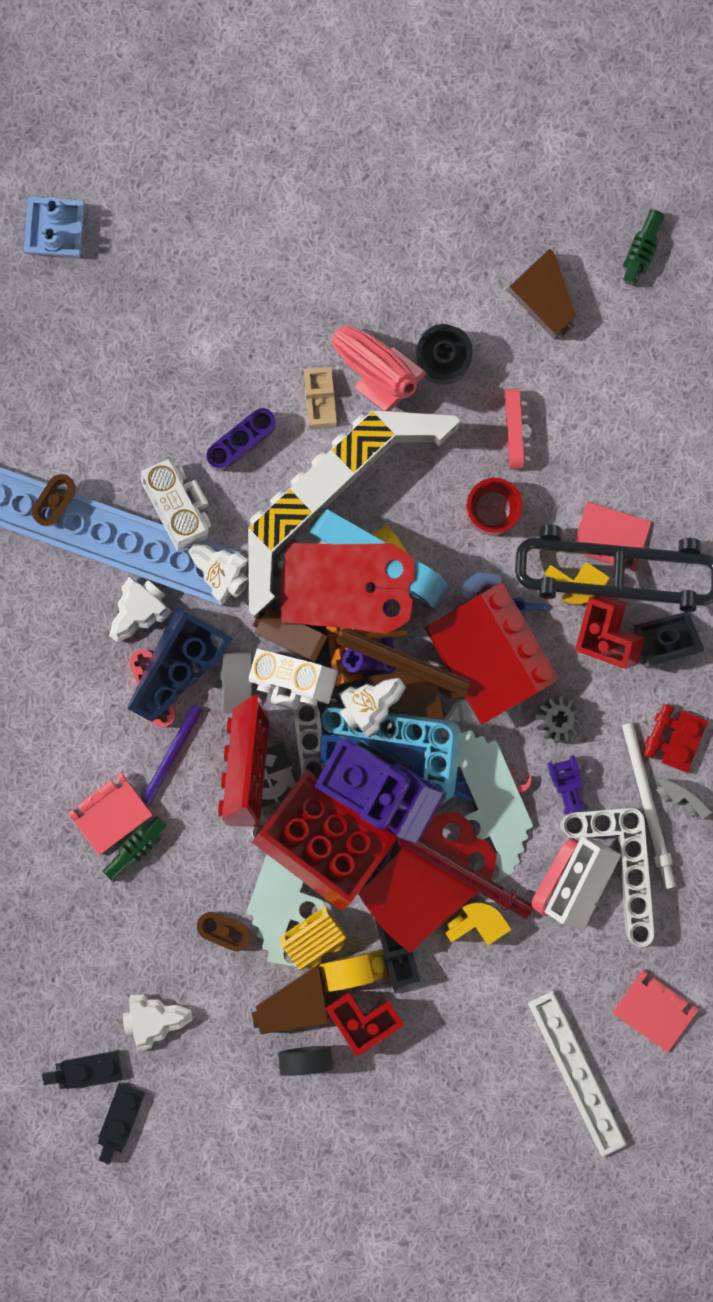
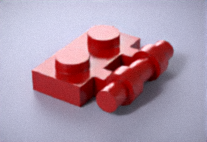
(683, 741)

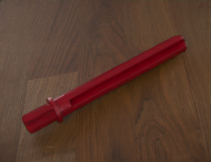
(469, 877)

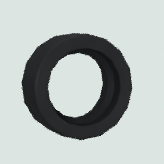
(305, 1060)

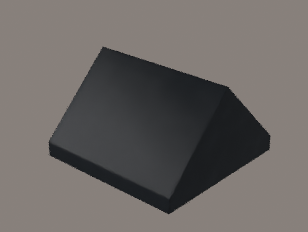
(668, 639)

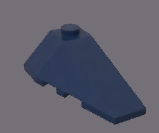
(181, 657)

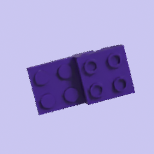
(380, 791)

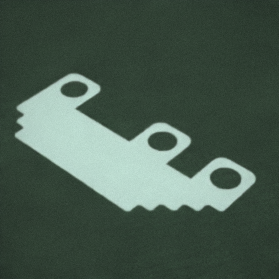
(497, 798)
(274, 904)

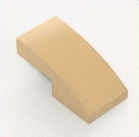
(320, 397)

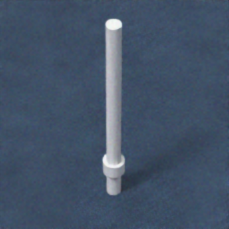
(662, 858)

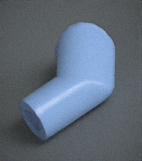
(477, 582)

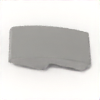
(235, 679)
(672, 792)

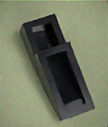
(400, 963)

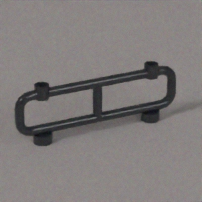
(551, 539)

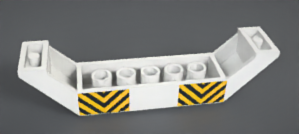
(325, 482)

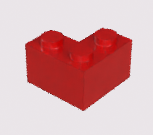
(602, 636)
(362, 1029)

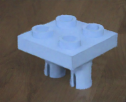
(54, 227)

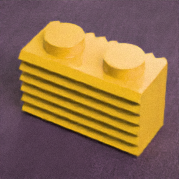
(313, 939)

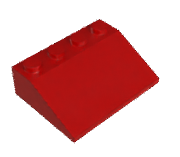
(494, 651)
(245, 764)
(323, 842)

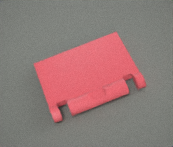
(611, 528)
(110, 814)
(655, 1011)

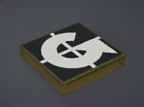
(279, 775)

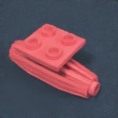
(384, 370)

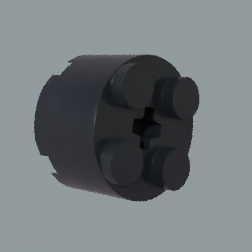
(451, 340)

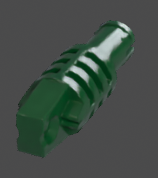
(643, 248)
(135, 848)

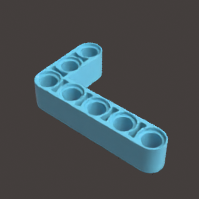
(427, 584)
(404, 735)

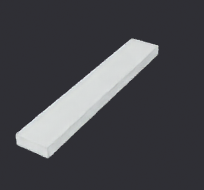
(577, 1073)

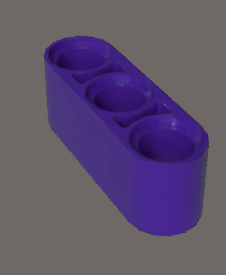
(246, 426)

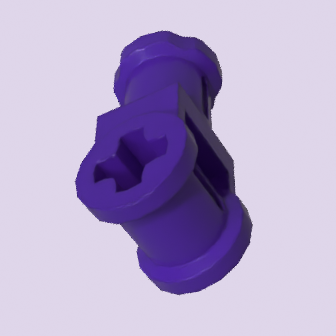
(363, 664)
(568, 782)

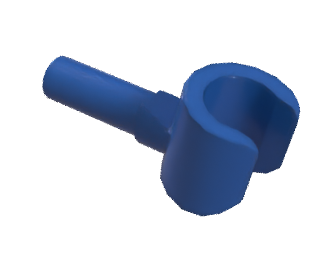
(527, 606)

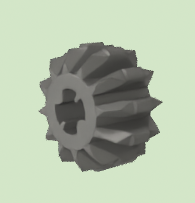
(553, 711)

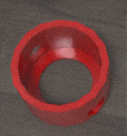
(499, 486)

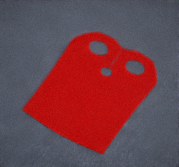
(329, 582)
(415, 897)

